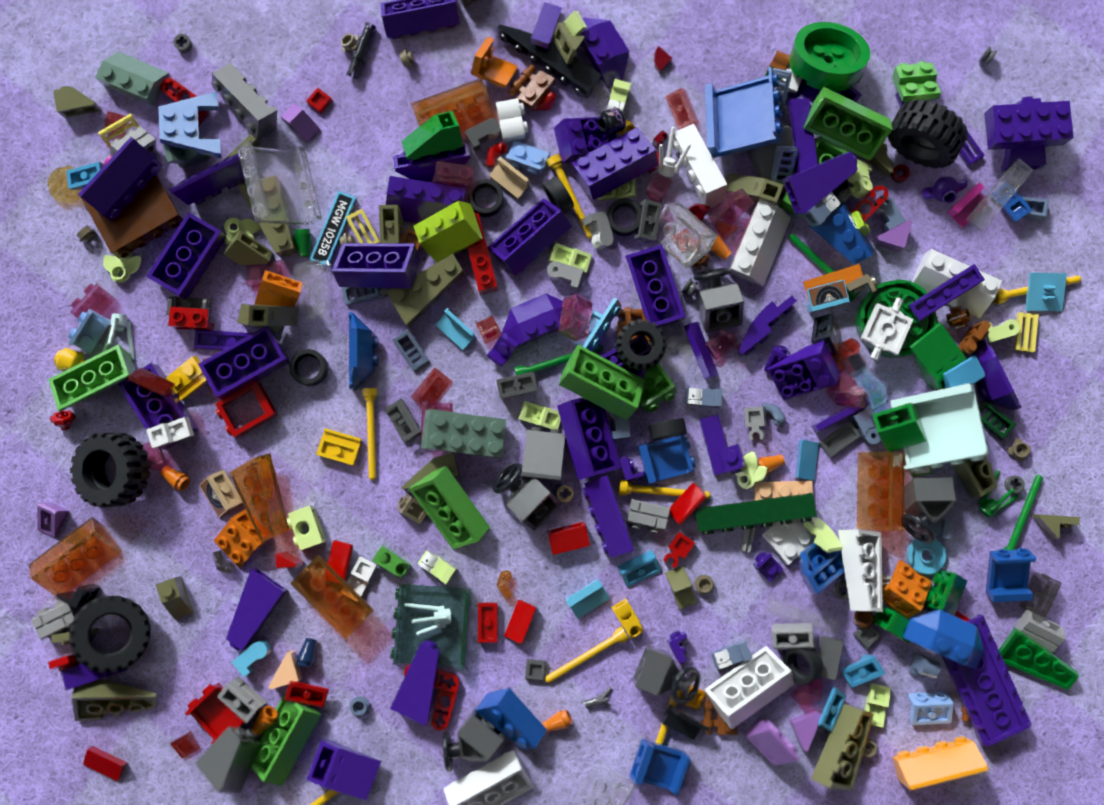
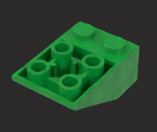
(434, 136)
(936, 355)

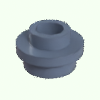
(353, 706)

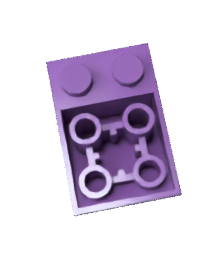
(771, 742)

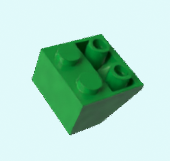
(900, 427)
(946, 592)

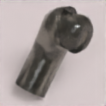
(223, 565)

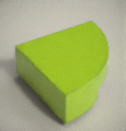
(861, 226)

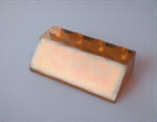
(468, 102)
(880, 491)
(74, 557)
(332, 597)

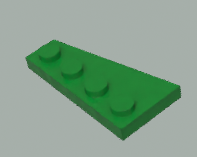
(1030, 657)

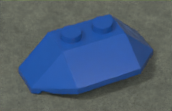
(361, 352)
(820, 567)
(947, 637)

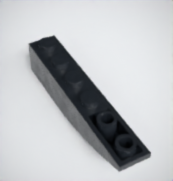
(576, 74)

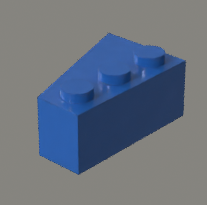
(844, 236)
(512, 718)

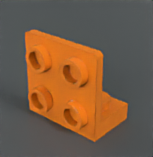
(490, 67)
(278, 290)
(239, 539)
(906, 590)

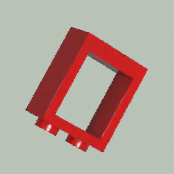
(263, 400)

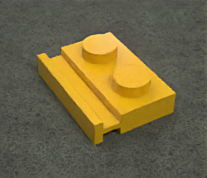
(187, 378)
(339, 446)

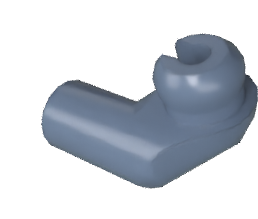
(776, 412)

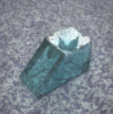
(874, 388)

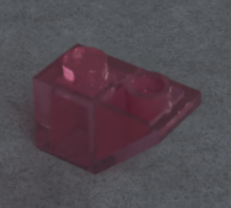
(847, 392)

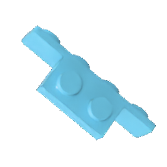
(599, 325)

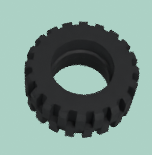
(928, 133)
(89, 469)
(109, 662)

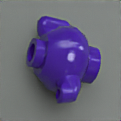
(944, 189)

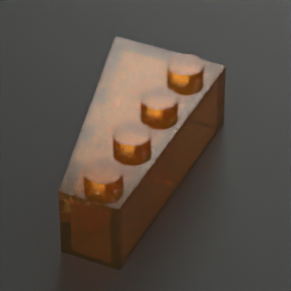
(261, 496)

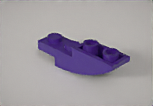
(759, 328)

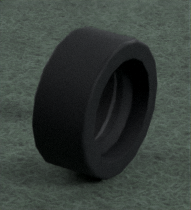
(490, 184)
(558, 194)
(627, 203)
(294, 367)
(667, 429)
(814, 661)

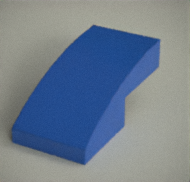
(1016, 207)

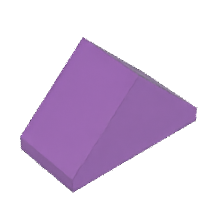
(301, 122)
(895, 238)
(50, 518)
(805, 728)

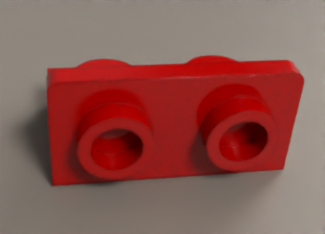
(189, 319)

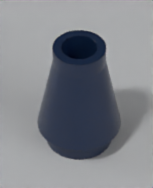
(306, 655)

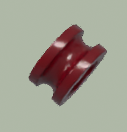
(900, 179)

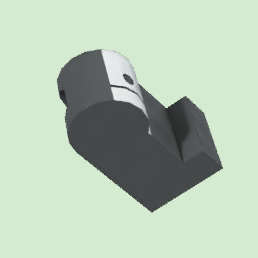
(482, 132)

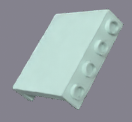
(950, 426)

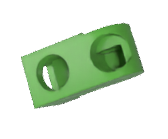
(391, 561)

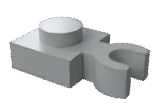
(755, 418)

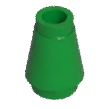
(303, 241)

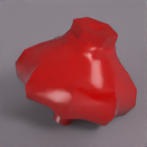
(63, 419)

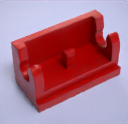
(568, 538)

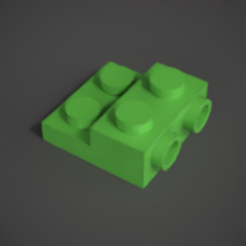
(916, 81)
(656, 389)

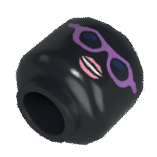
(612, 121)

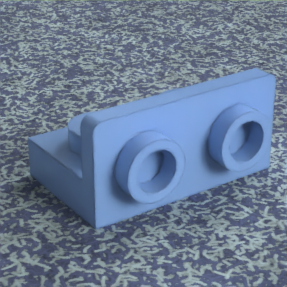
(527, 158)
(89, 330)
(930, 708)

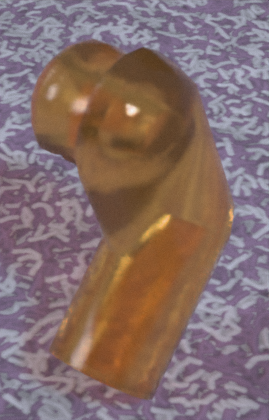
(503, 583)

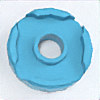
(934, 564)

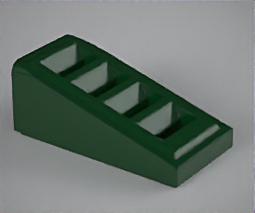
(998, 415)

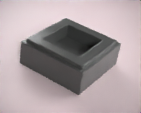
(867, 636)
(535, 669)

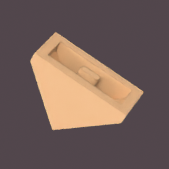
(287, 671)

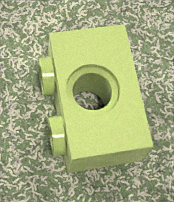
(314, 536)

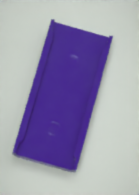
(989, 692)

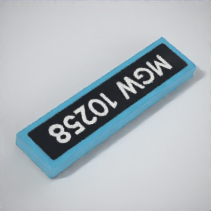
(333, 227)

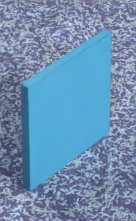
(1045, 291)

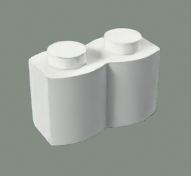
(511, 120)

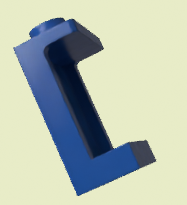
(666, 458)
(1009, 575)
(660, 766)

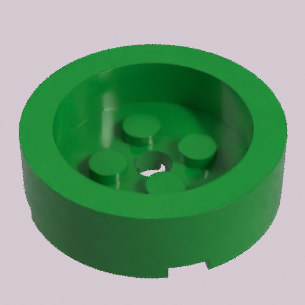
(838, 44)
(886, 295)

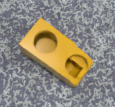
(628, 618)

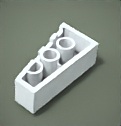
(700, 166)
(862, 568)

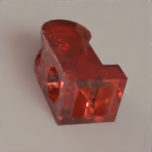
(846, 349)

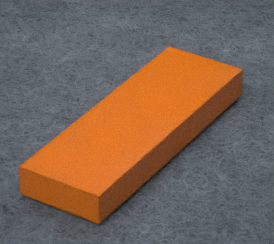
(847, 274)

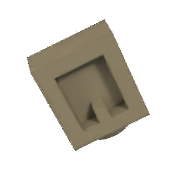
(858, 284)
(411, 508)

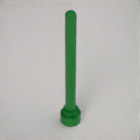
(816, 260)
(548, 364)
(1024, 513)

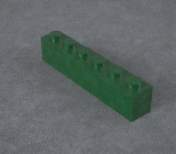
(756, 512)

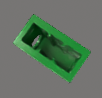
(892, 623)

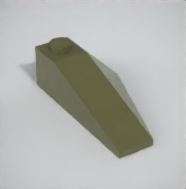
(108, 697)

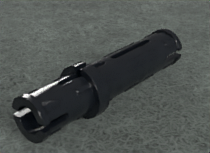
(358, 57)

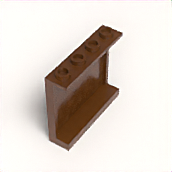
(140, 221)

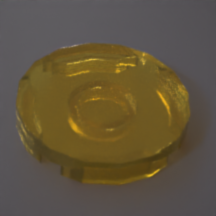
(59, 186)

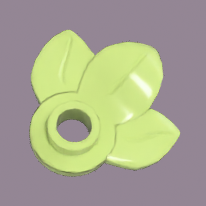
(246, 225)
(127, 264)
(751, 471)

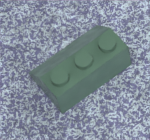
(132, 77)

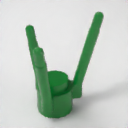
(991, 507)

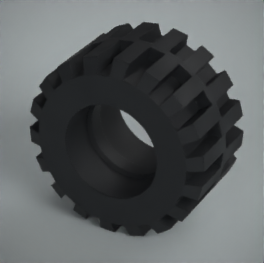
(641, 328)

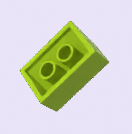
(448, 231)

